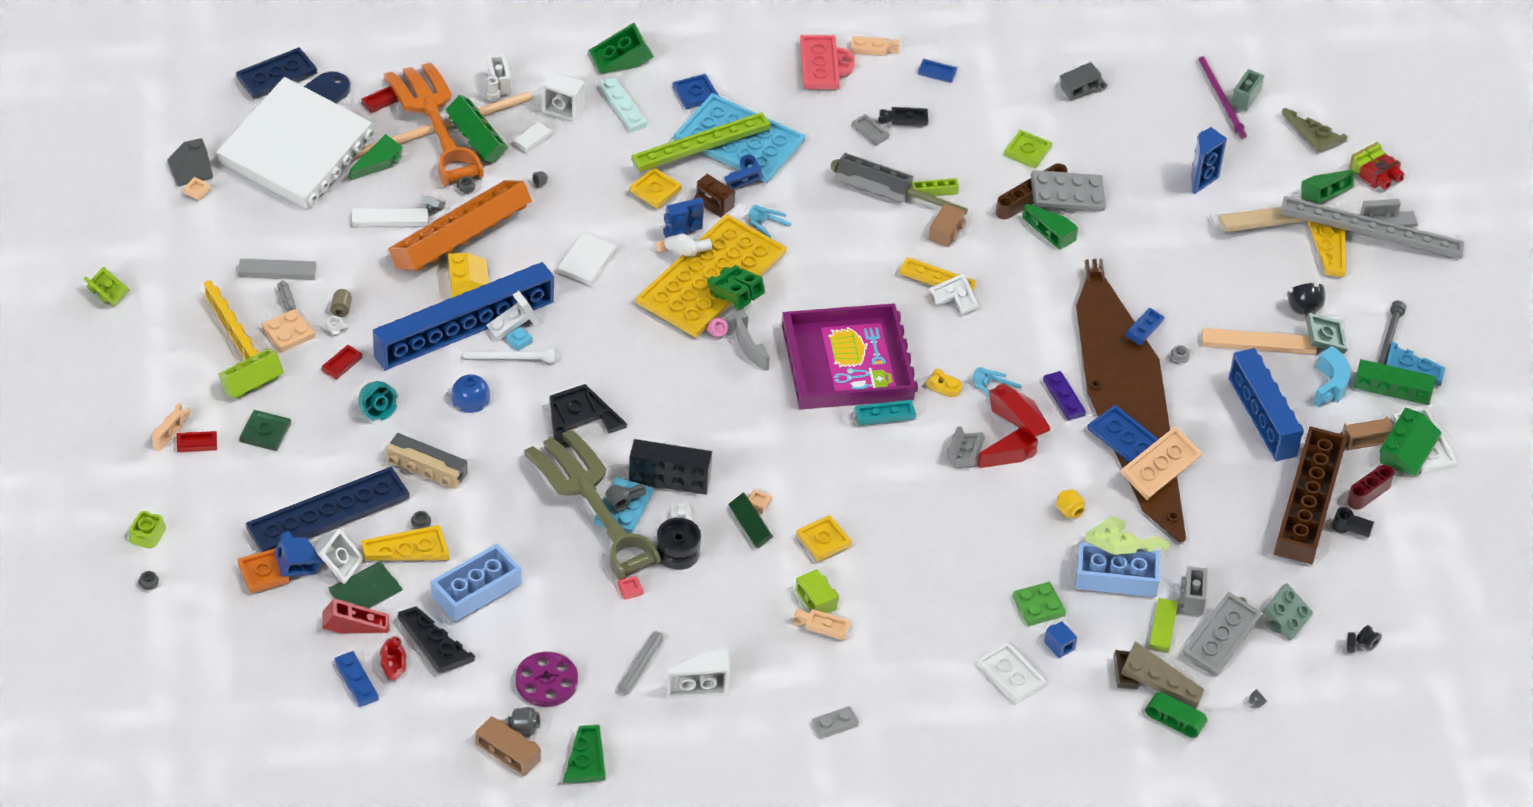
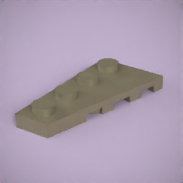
(1157, 674)

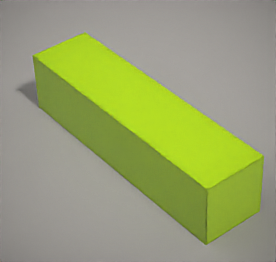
(937, 187)

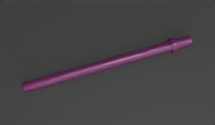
(1238, 127)

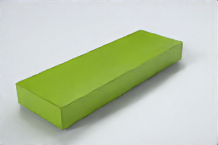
(1163, 625)

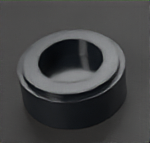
(1351, 642)

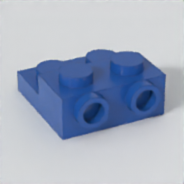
(683, 217)

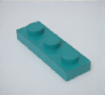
(885, 412)

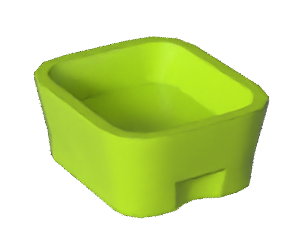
(147, 529)

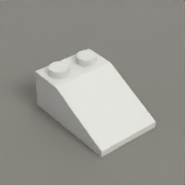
(700, 676)

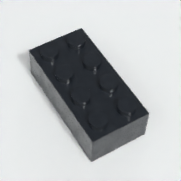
(670, 466)

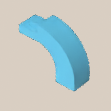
(1337, 369)

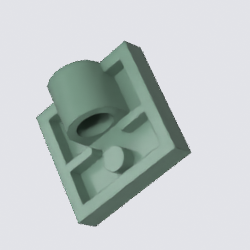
(1287, 612)

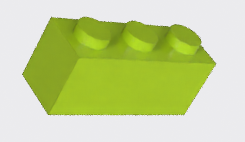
(251, 373)

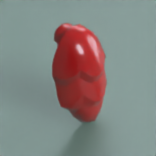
(393, 658)

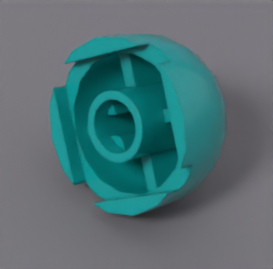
(377, 400)

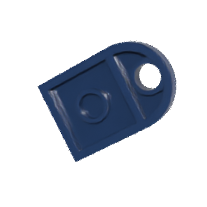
(327, 87)

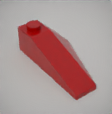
(1018, 410)

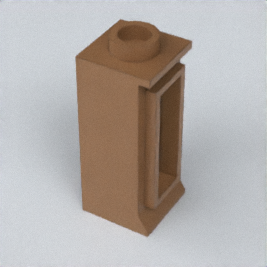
(1367, 433)

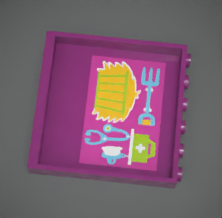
(848, 356)

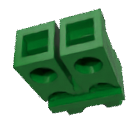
(736, 286)

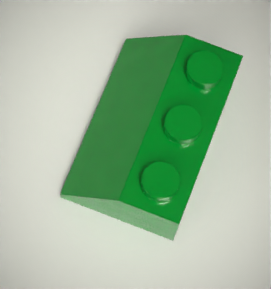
(1409, 442)

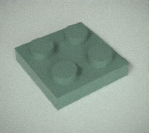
(1326, 332)

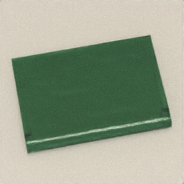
(367, 587)

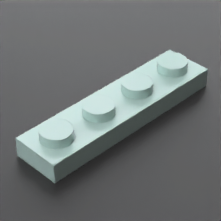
(622, 104)

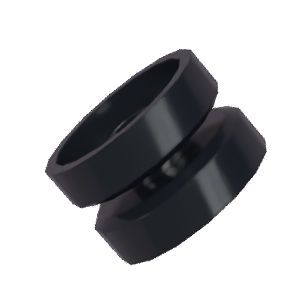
(678, 543)

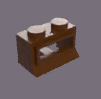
(722, 196)

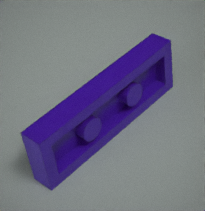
(1064, 395)

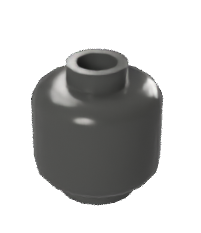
(524, 720)

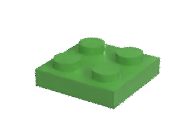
(1039, 603)

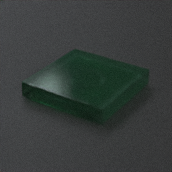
(265, 430)

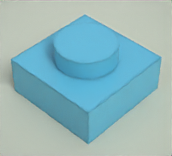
(519, 339)

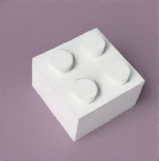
(563, 96)

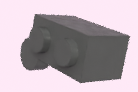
(1082, 81)

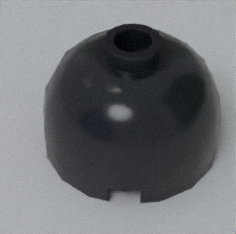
(1306, 298)

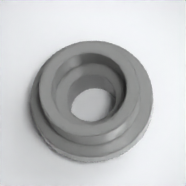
(1179, 354)

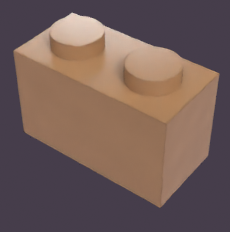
(947, 225)

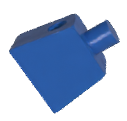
(296, 556)

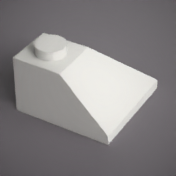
(339, 554)

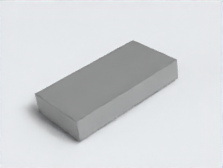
(870, 130)

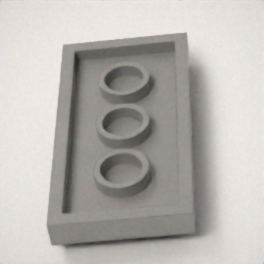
(1068, 190)
(1222, 633)

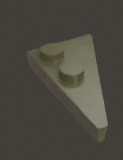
(1314, 132)

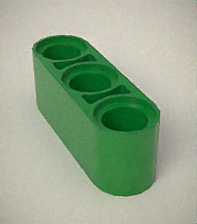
(1176, 714)

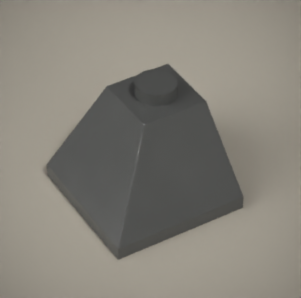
(189, 162)

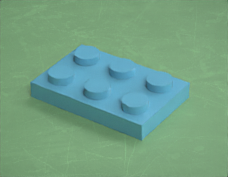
(632, 514)

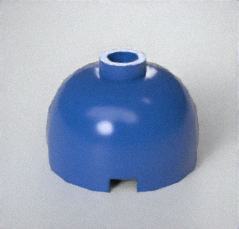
(470, 393)

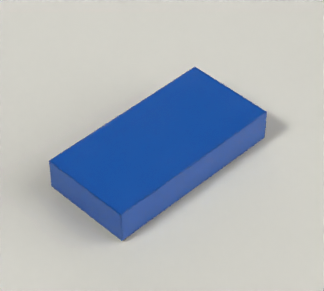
(937, 70)

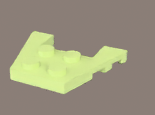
(1112, 539)

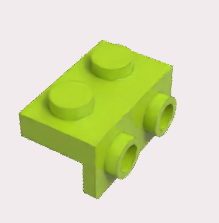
(108, 286)

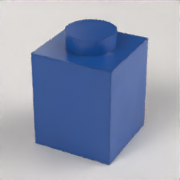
(1060, 639)

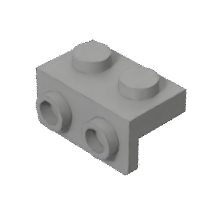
(965, 448)

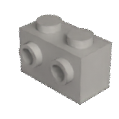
(1194, 590)

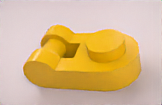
(950, 386)

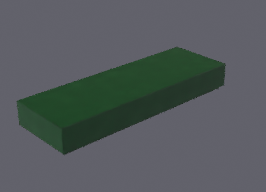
(750, 520)

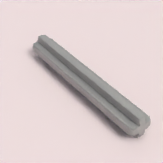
(640, 662)

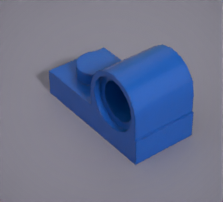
(745, 175)

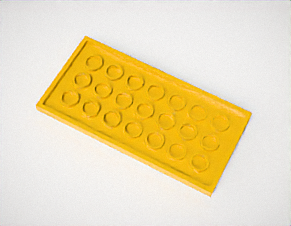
(682, 289)

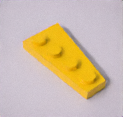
(1330, 247)

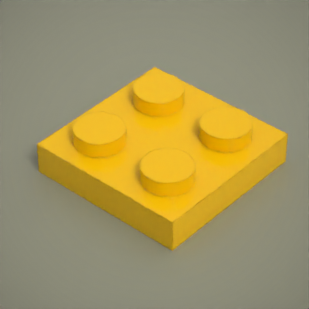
(655, 188)
(823, 538)

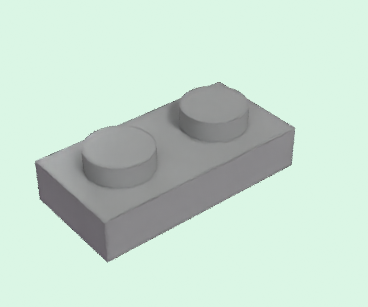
(835, 722)

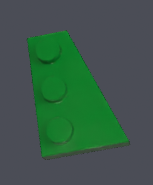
(586, 758)

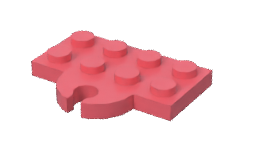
(823, 62)

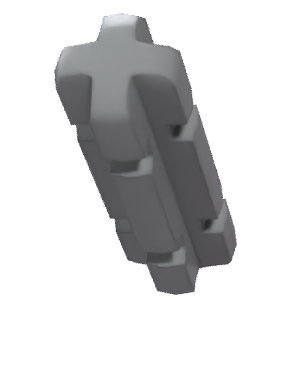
(286, 296)

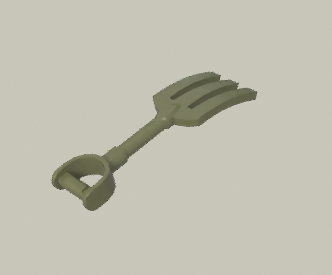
(585, 483)

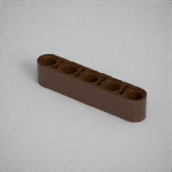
(1014, 200)

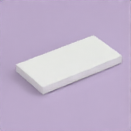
(1441, 455)

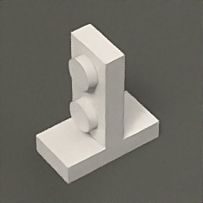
(513, 318)

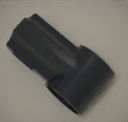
(1346, 521)

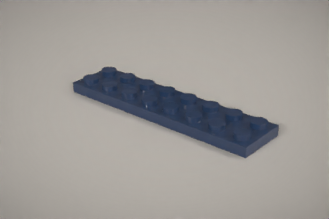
(329, 509)

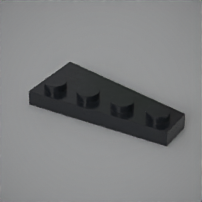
(433, 641)

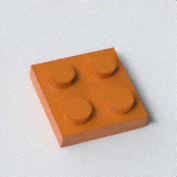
(261, 571)

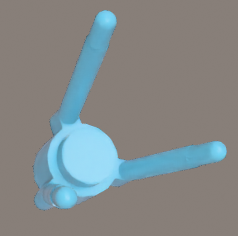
(760, 214)
(984, 376)

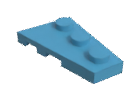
(1406, 360)

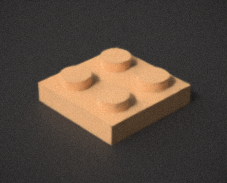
(288, 330)

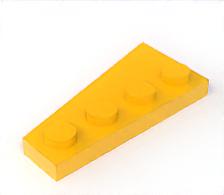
(410, 545)

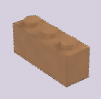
(508, 746)

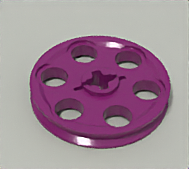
(539, 682)

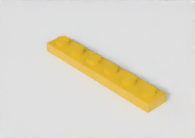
(229, 320)

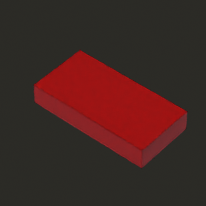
(379, 99)
(342, 362)
(197, 441)

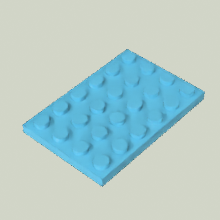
(770, 147)

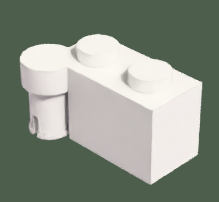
(498, 77)

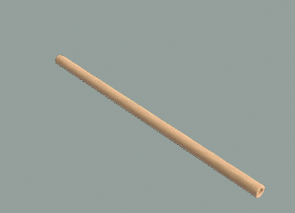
(428, 129)

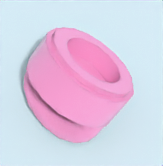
(717, 327)

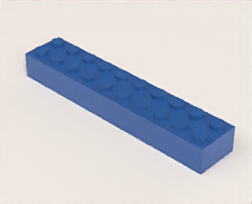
(459, 316)

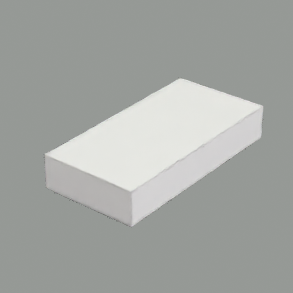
(532, 137)

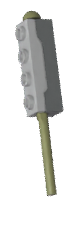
(881, 180)

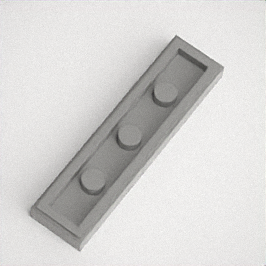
(277, 269)

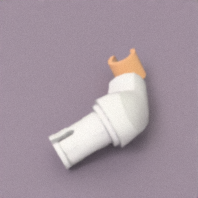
(684, 245)

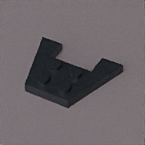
(580, 407)

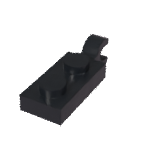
(904, 116)

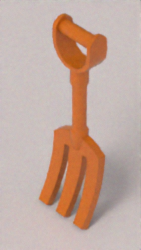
(430, 104)

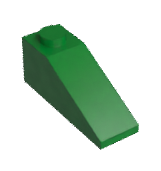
(378, 158)
(1325, 186)
(1052, 226)

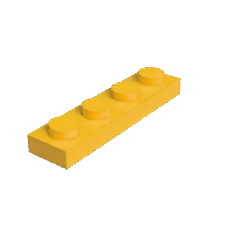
(928, 273)

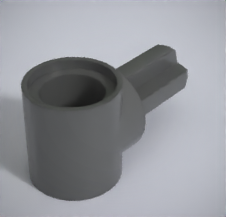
(621, 497)

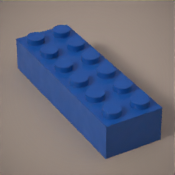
(1265, 404)

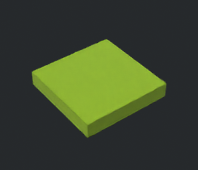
(1028, 149)

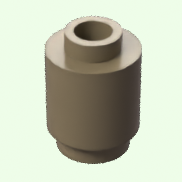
(341, 303)

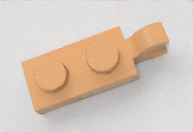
(874, 46)
(169, 427)
(822, 623)

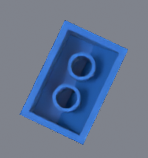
(1207, 159)

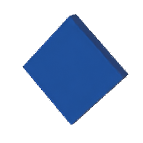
(694, 90)

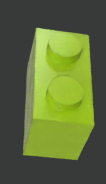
(816, 592)

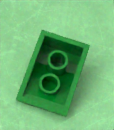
(621, 50)

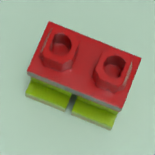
(1376, 166)

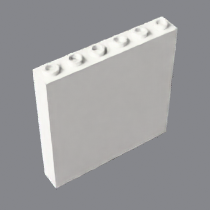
(295, 143)

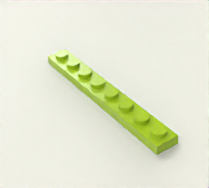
(700, 141)

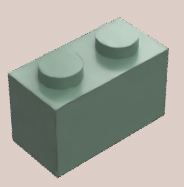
(1247, 90)

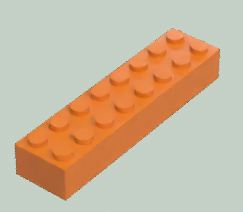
(460, 225)

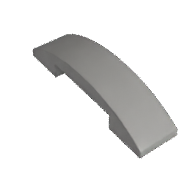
(755, 353)

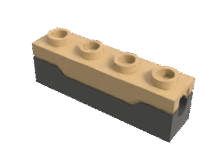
(426, 461)

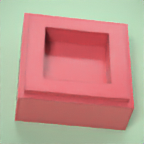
(630, 587)

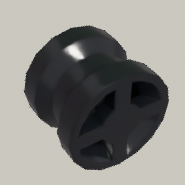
(1369, 637)

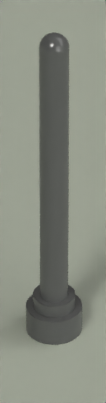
(1397, 310)

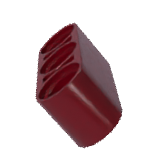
(1370, 487)

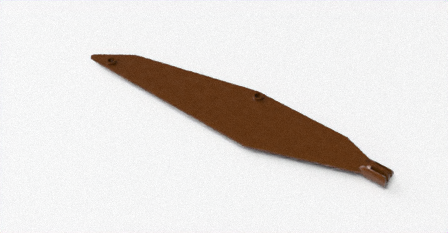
(1128, 377)

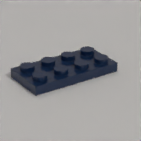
(264, 76)

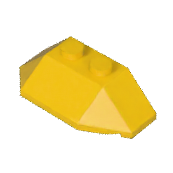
(466, 272)

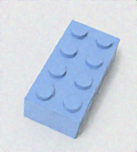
(1117, 573)
(476, 582)

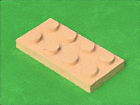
(1161, 463)

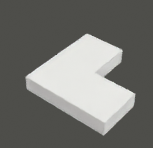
(957, 289)

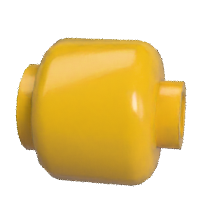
(1070, 503)

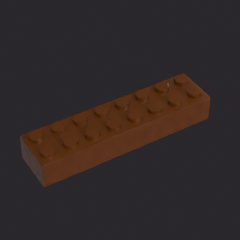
(1310, 495)

